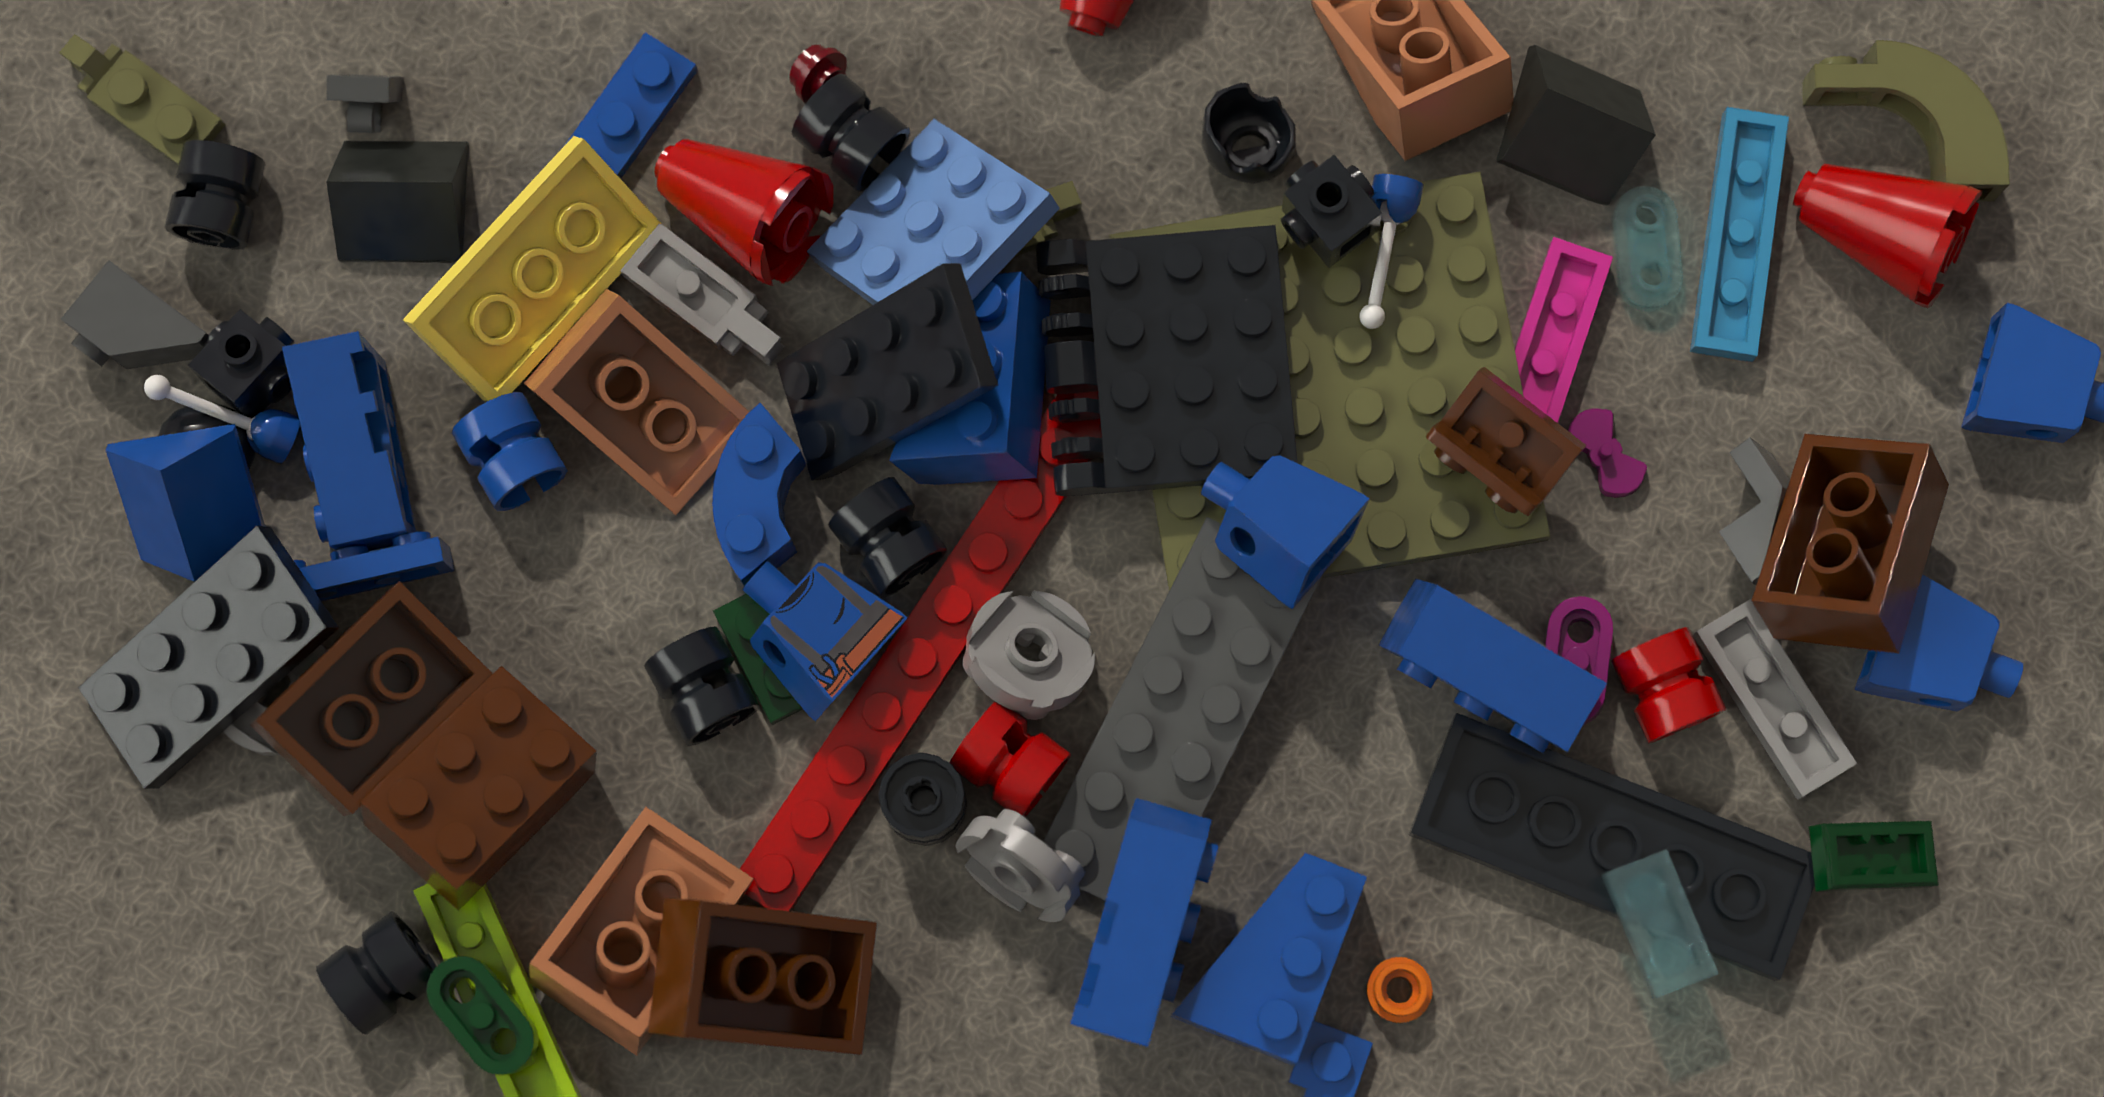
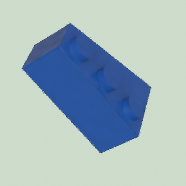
(1491, 667)

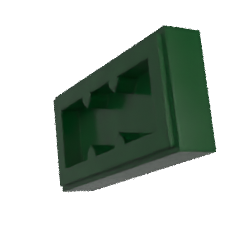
(1873, 855)

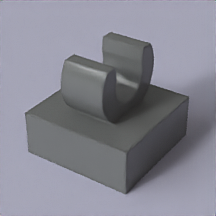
(365, 98)

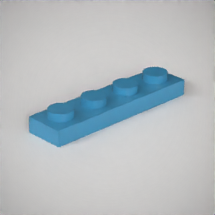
(1739, 234)

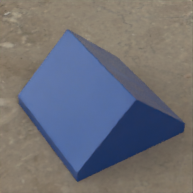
(186, 497)

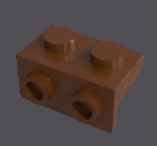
(1504, 443)

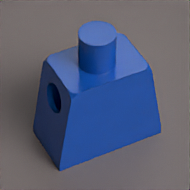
(2034, 379)
(1283, 523)
(1942, 655)

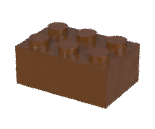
(1851, 542)
(371, 699)
(479, 787)
(762, 976)

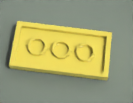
(533, 272)

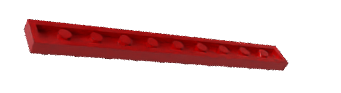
(907, 676)

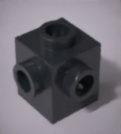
(1329, 209)
(245, 363)

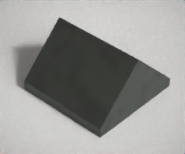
(1574, 127)
(399, 201)

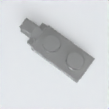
(701, 295)

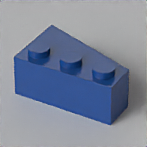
(1000, 430)
(350, 441)
(1144, 920)
(1279, 964)

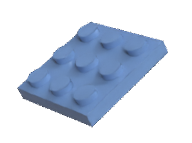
(933, 208)

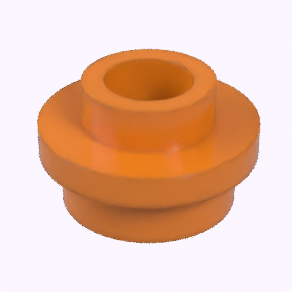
(1420, 990)

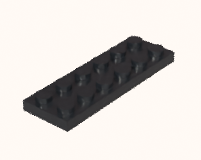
(1572, 823)

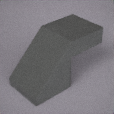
(1752, 532)

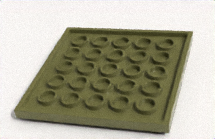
(1376, 393)

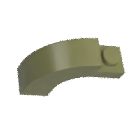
(1934, 97)

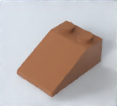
(1420, 67)
(639, 400)
(608, 942)

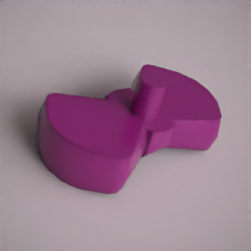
(1617, 473)

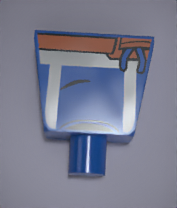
(818, 631)

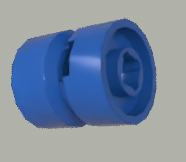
(506, 445)

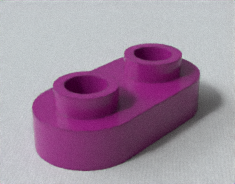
(1591, 655)

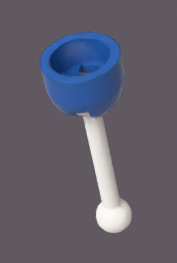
(1398, 201)
(268, 433)

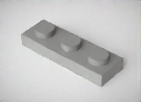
(1774, 699)

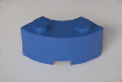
(752, 494)

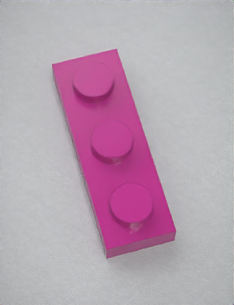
(1559, 322)

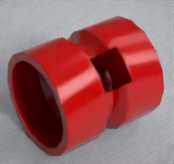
(1668, 684)
(1009, 759)

